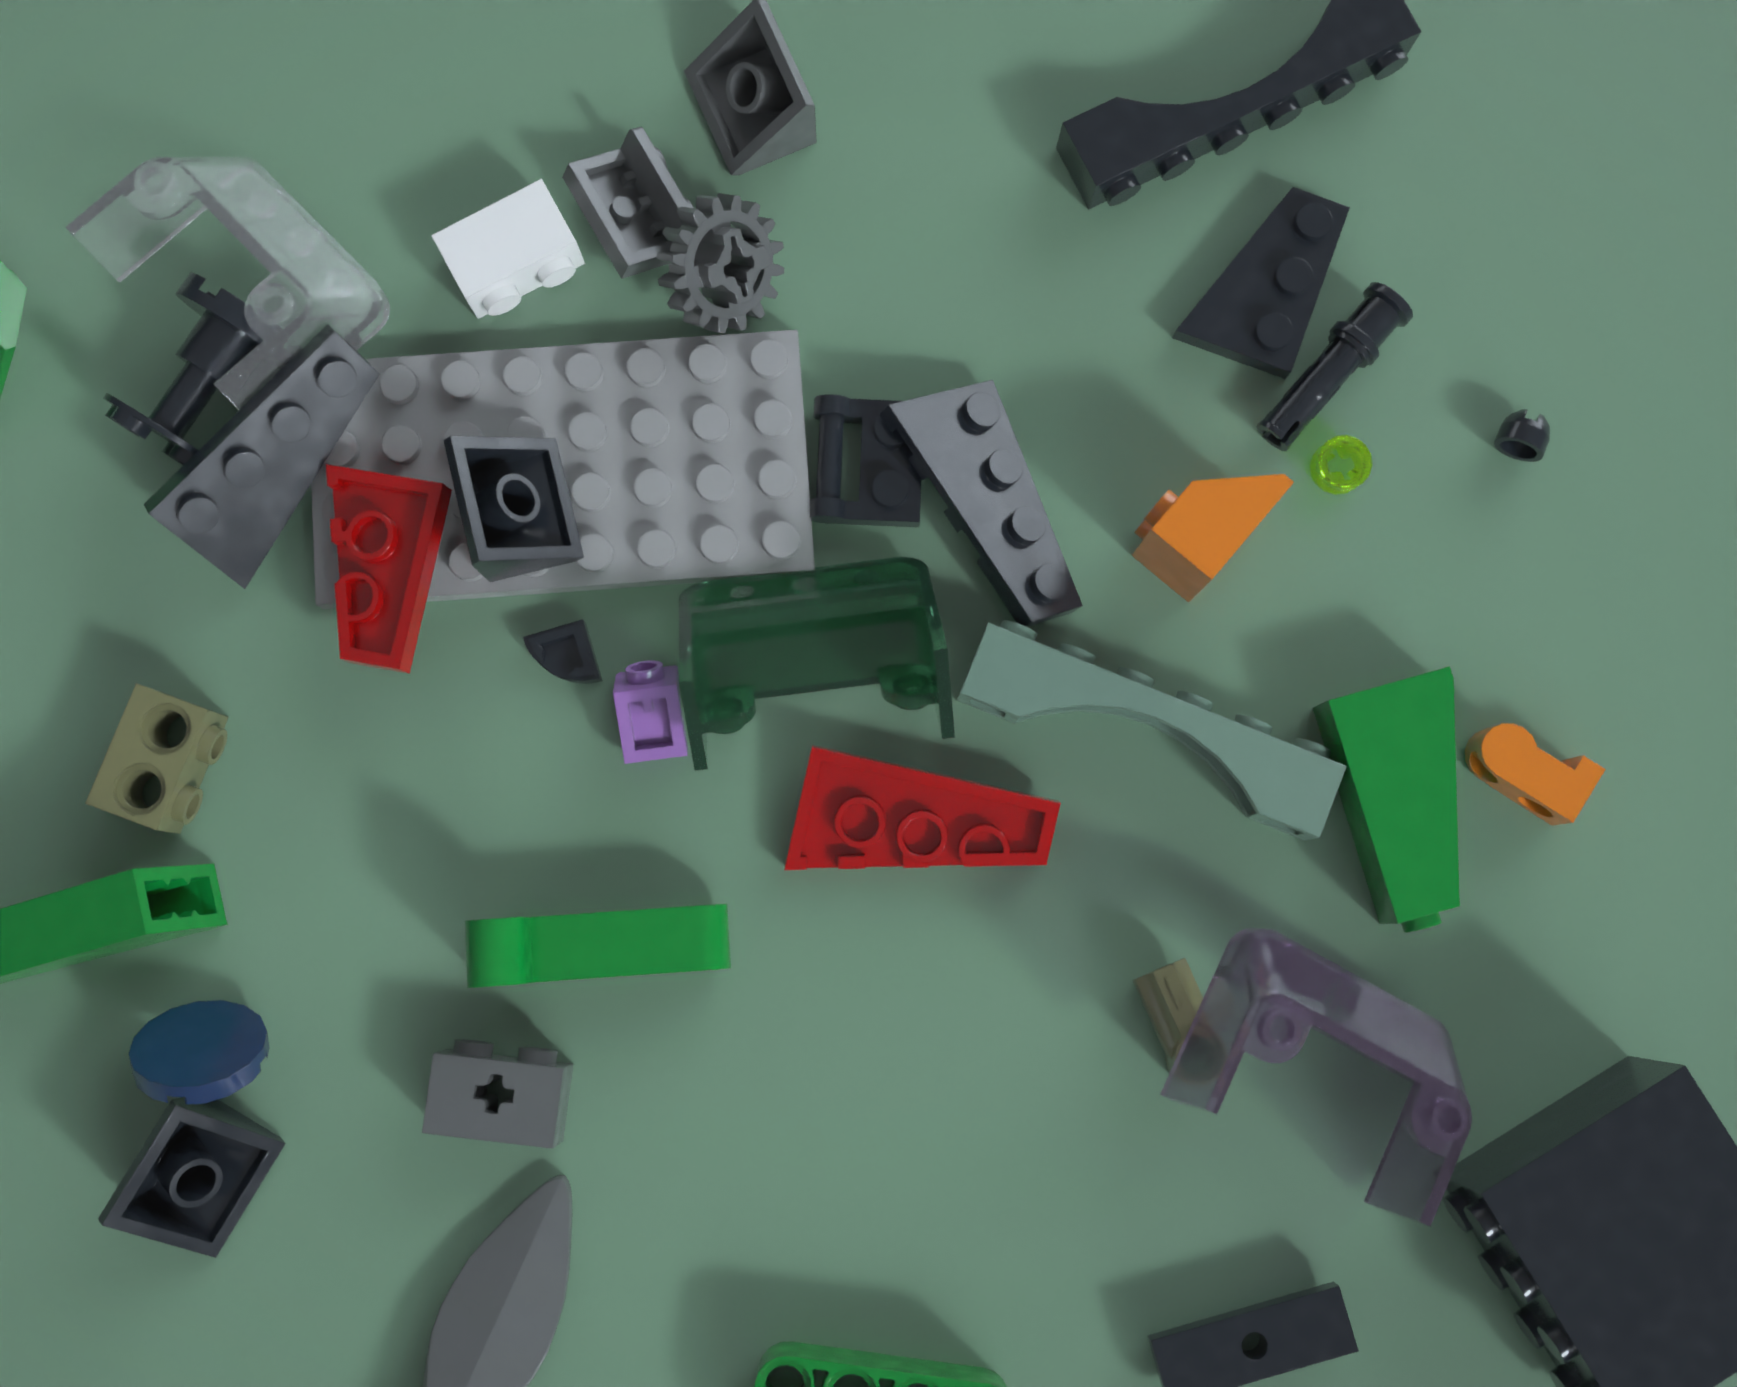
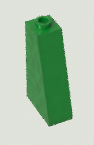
(1400, 792)
(108, 918)

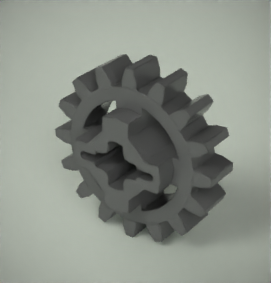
(720, 262)

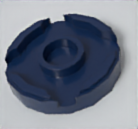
(199, 1051)

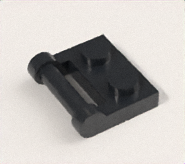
(887, 478)

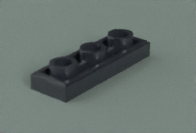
(1292, 1335)

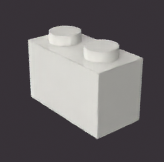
(509, 250)

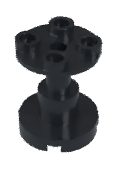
(209, 352)

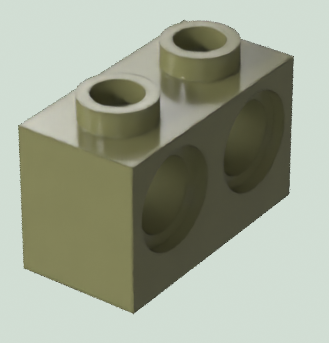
(143, 751)

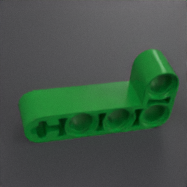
(596, 945)
(825, 1365)

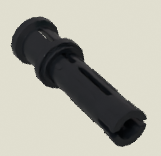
(1350, 346)

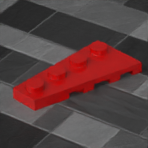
(895, 815)

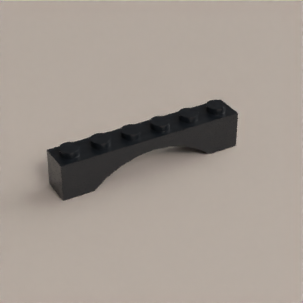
(1132, 141)

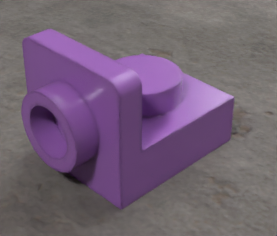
(649, 712)

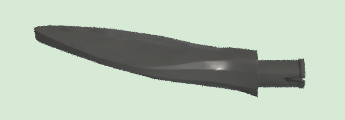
(506, 1297)

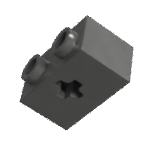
(463, 1109)

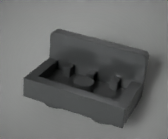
(628, 201)

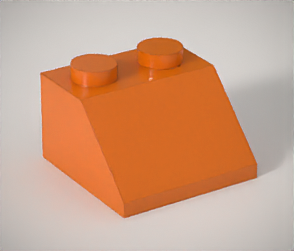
(1200, 530)

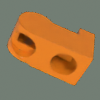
(1532, 778)

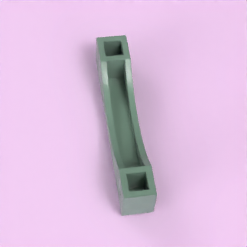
(1269, 778)

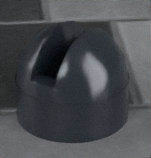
(1523, 437)

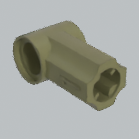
(1171, 1003)

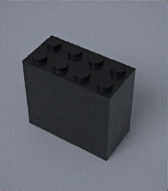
(1614, 1229)

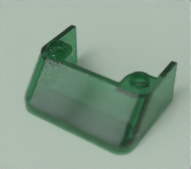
(810, 635)

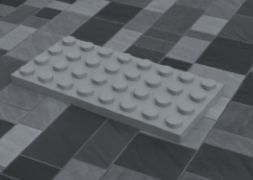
(670, 450)

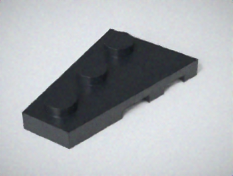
(1270, 288)

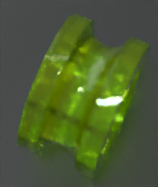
(1347, 448)

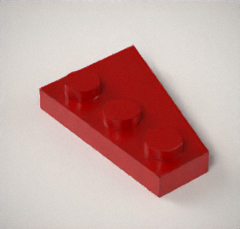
(386, 560)

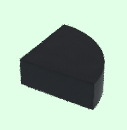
(566, 652)

